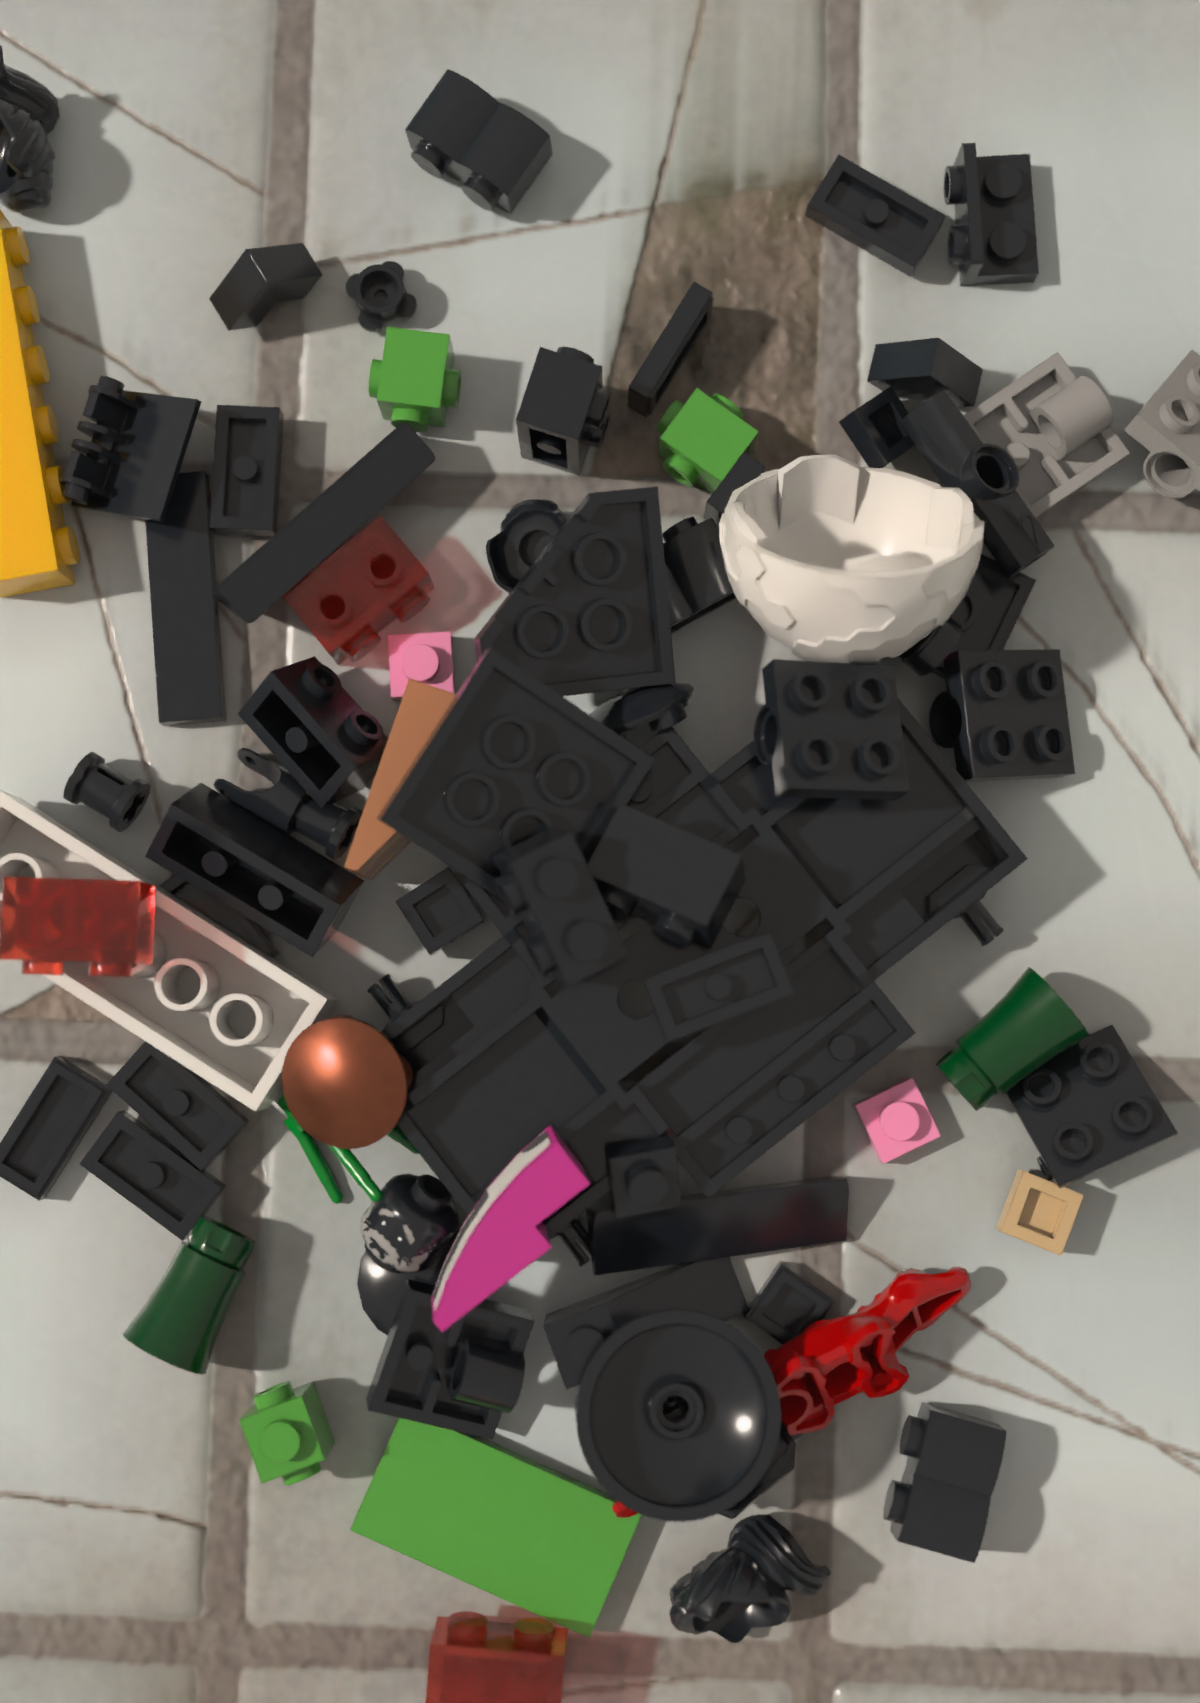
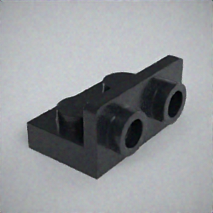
(993, 218)

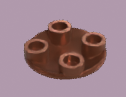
(345, 1082)

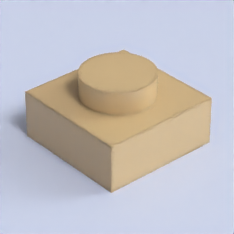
(1039, 1212)

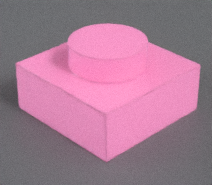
(421, 658)
(896, 1120)

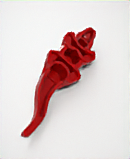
(855, 1350)

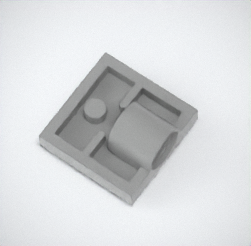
(1052, 430)
(1171, 431)

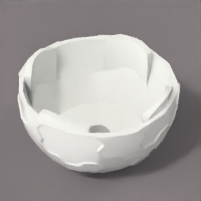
(848, 557)

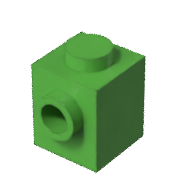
(415, 378)
(703, 439)
(287, 1432)

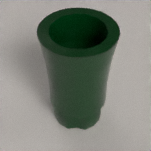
(1011, 1041)
(193, 1297)

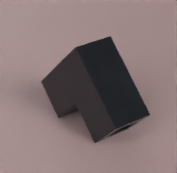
(261, 280)
(925, 369)

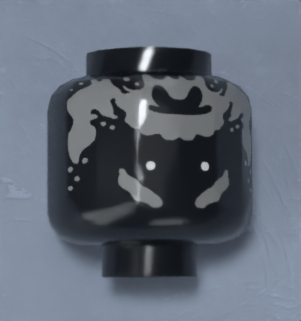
(409, 1223)

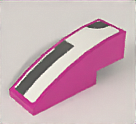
(507, 1226)

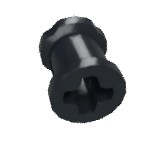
(106, 791)

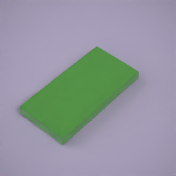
(497, 1522)

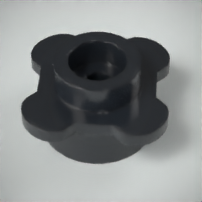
(375, 279)

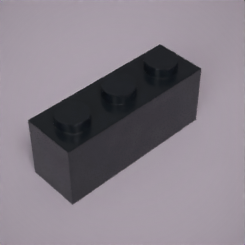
(254, 868)

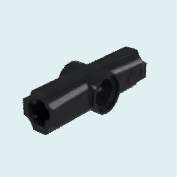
(984, 475)

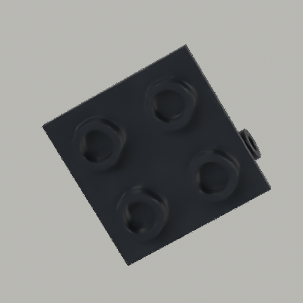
(132, 451)
(1089, 1109)

